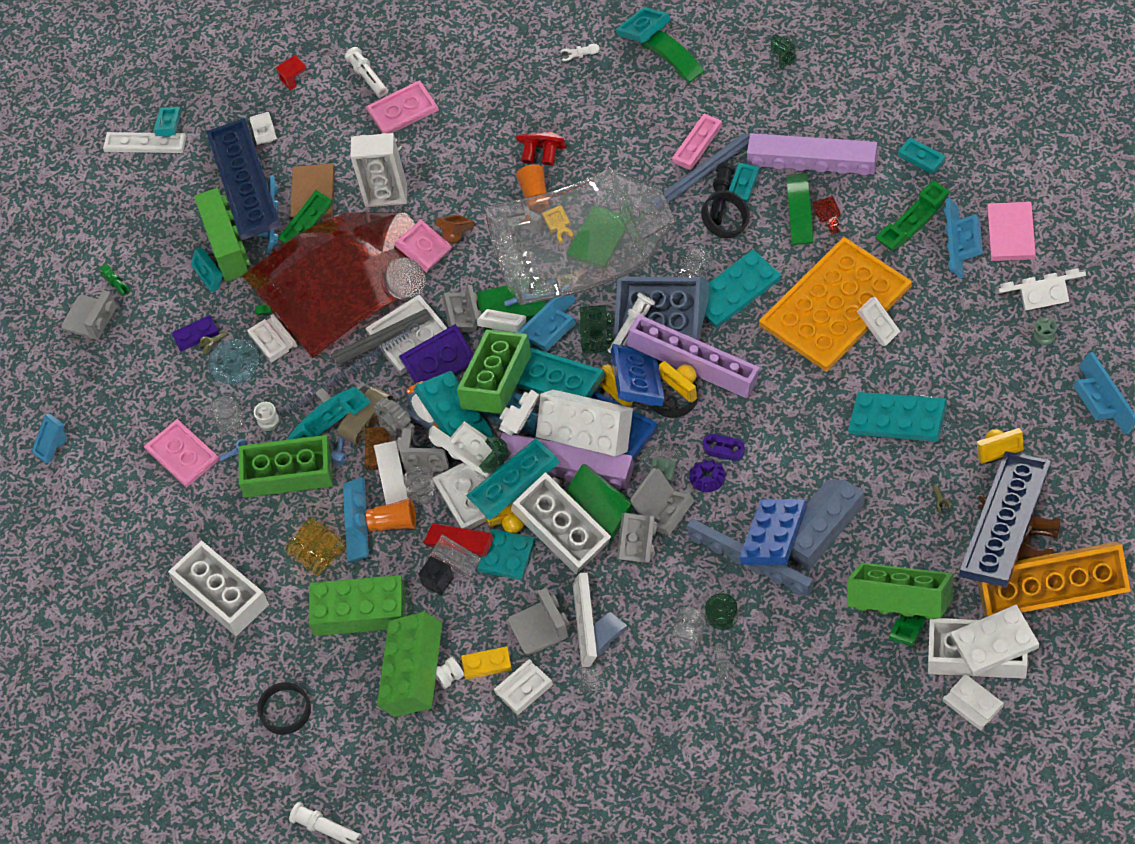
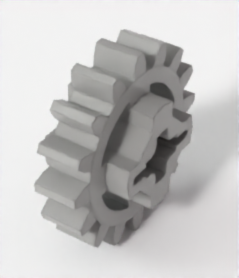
(393, 417)

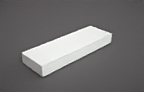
(390, 472)

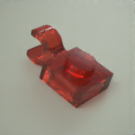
(828, 211)

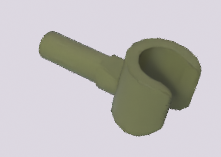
(207, 342)
(940, 500)

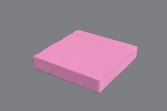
(423, 245)

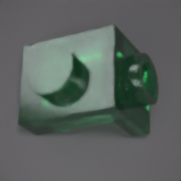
(784, 49)
(497, 456)

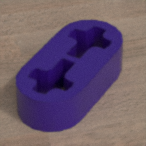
(723, 447)

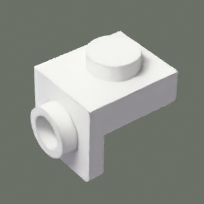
(263, 128)

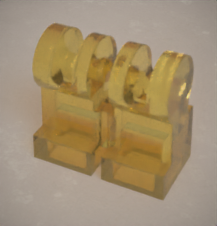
(315, 546)

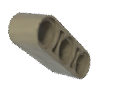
(354, 427)

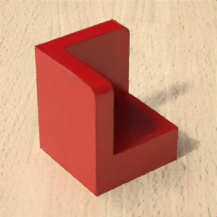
(288, 70)

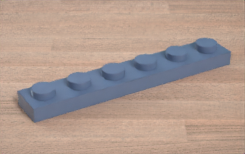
(723, 544)

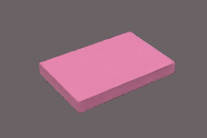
(402, 108)
(1011, 231)
(181, 453)

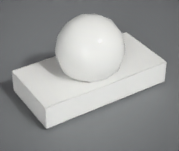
(501, 321)

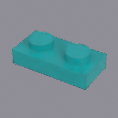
(167, 121)
(921, 156)
(744, 181)
(206, 269)

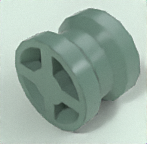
(1045, 325)

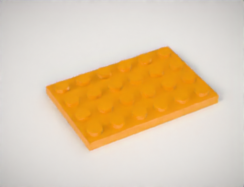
(821, 309)

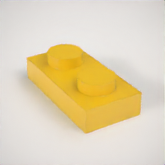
(486, 663)

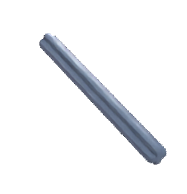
(706, 167)

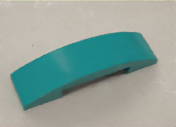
(330, 412)

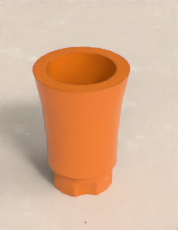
(532, 180)
(392, 516)

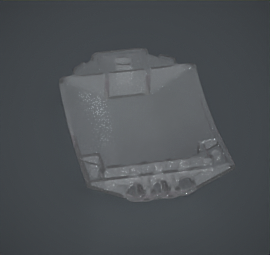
(577, 235)

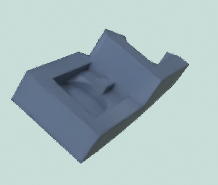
(606, 631)

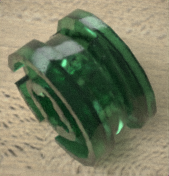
(721, 611)

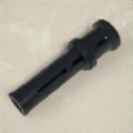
(722, 182)

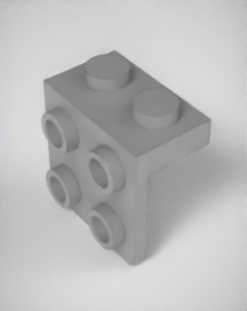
(90, 315)
(411, 456)
(658, 499)
(539, 624)

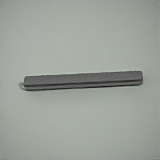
(380, 337)

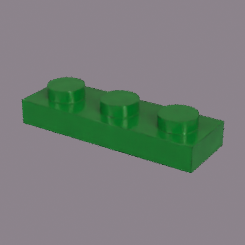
(307, 216)

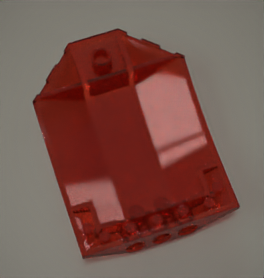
(330, 275)

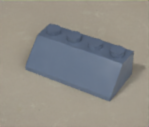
(825, 519)

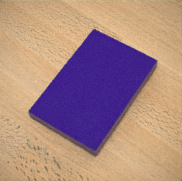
(438, 355)

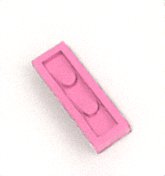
(697, 141)

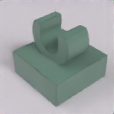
(666, 466)

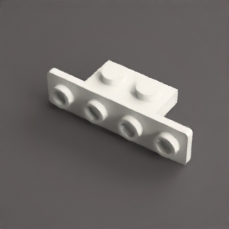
(1042, 292)
(464, 444)

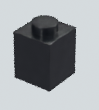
(436, 575)

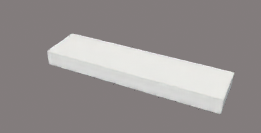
(144, 142)
(584, 620)

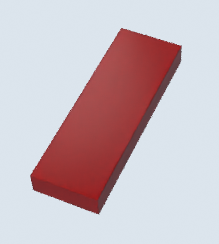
(472, 540)

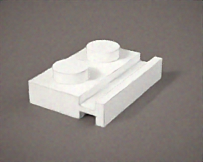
(271, 338)
(523, 687)
(973, 702)

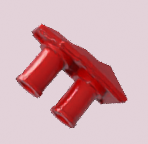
(548, 140)

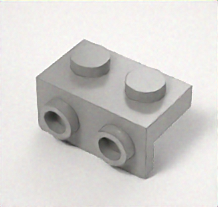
(462, 309)
(636, 538)

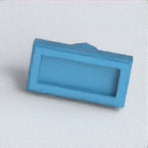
(49, 438)

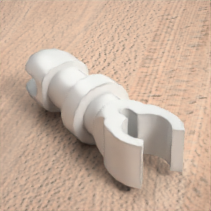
(579, 52)

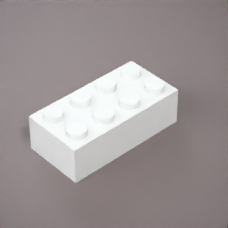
(379, 170)
(584, 422)
(560, 523)
(218, 588)
(946, 659)

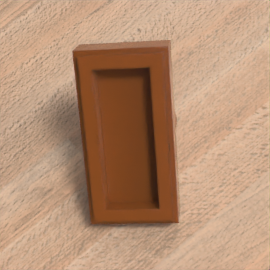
(453, 227)

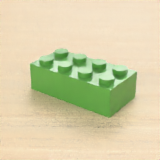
(222, 234)
(494, 371)
(285, 466)
(900, 590)
(356, 604)
(409, 664)

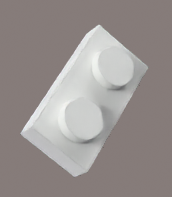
(878, 321)

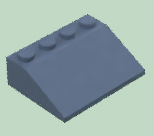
(678, 300)

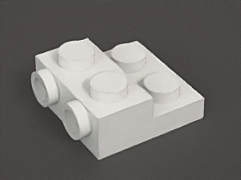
(515, 418)

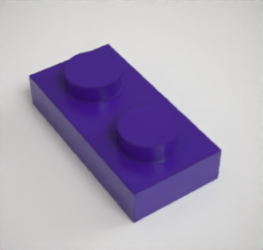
(192, 333)

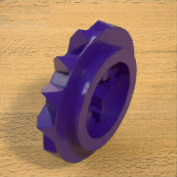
(707, 484)

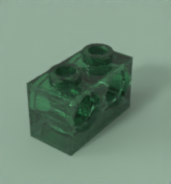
(594, 329)

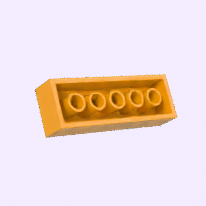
(1060, 579)

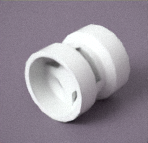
(266, 416)
(448, 672)

